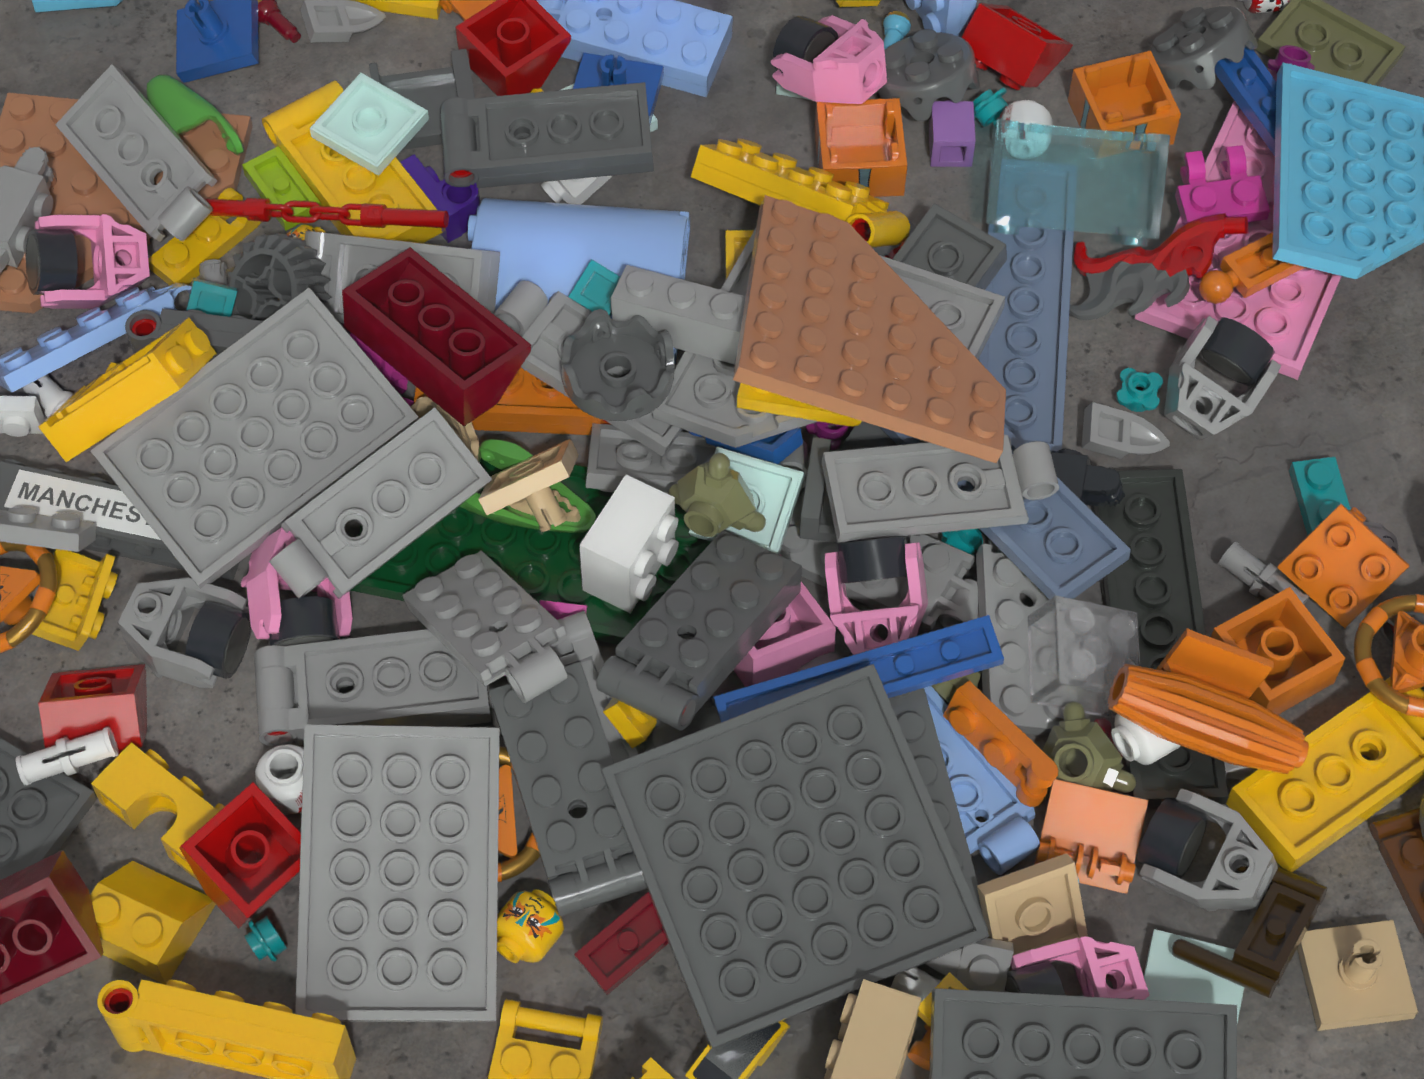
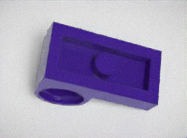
(457, 201)

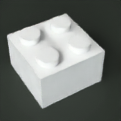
(629, 544)

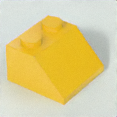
(148, 919)

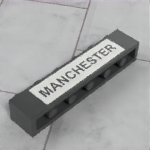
(118, 523)

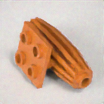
(1203, 704)

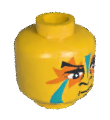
(528, 926)

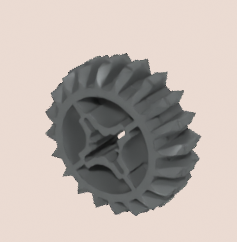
(273, 274)

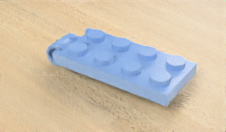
(92, 331)
(984, 793)

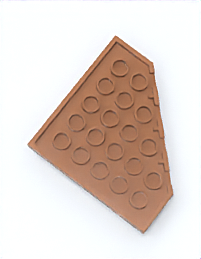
(79, 190)
(854, 339)

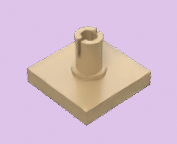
(532, 481)
(1034, 905)
(1356, 975)

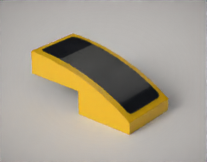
(738, 1057)

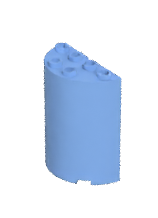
(558, 240)

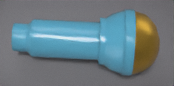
(896, 26)

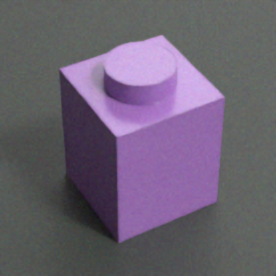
(952, 134)

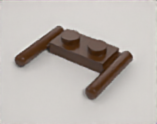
(1403, 853)

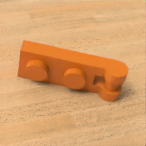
(1002, 743)

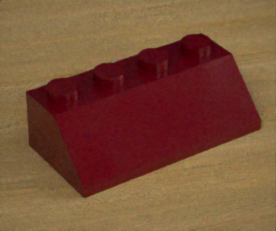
(434, 335)
(44, 926)

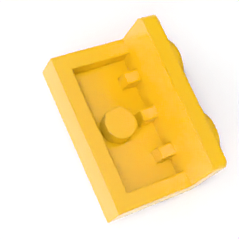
(77, 599)

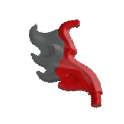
(1145, 274)

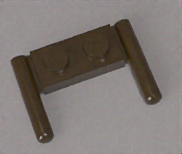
(1269, 938)

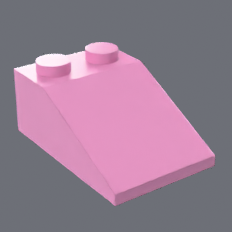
(790, 642)

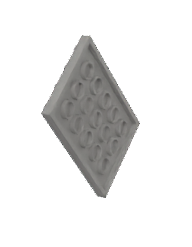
(254, 437)
(399, 873)

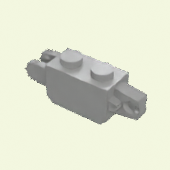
(22, 201)

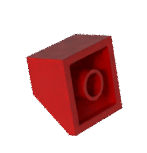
(512, 45)
(1013, 45)
(96, 699)
(244, 854)

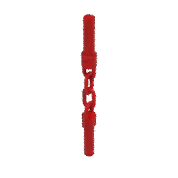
(370, 214)

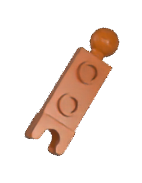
(1247, 270)

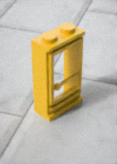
(128, 390)

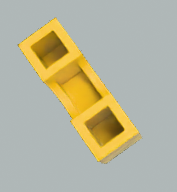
(142, 785)

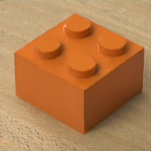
(1296, 643)

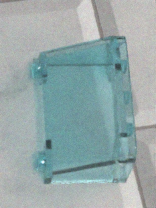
(1076, 180)

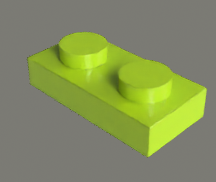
(279, 181)

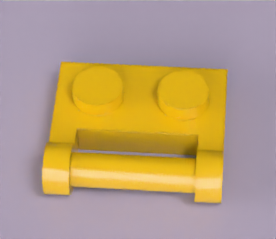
(536, 1060)

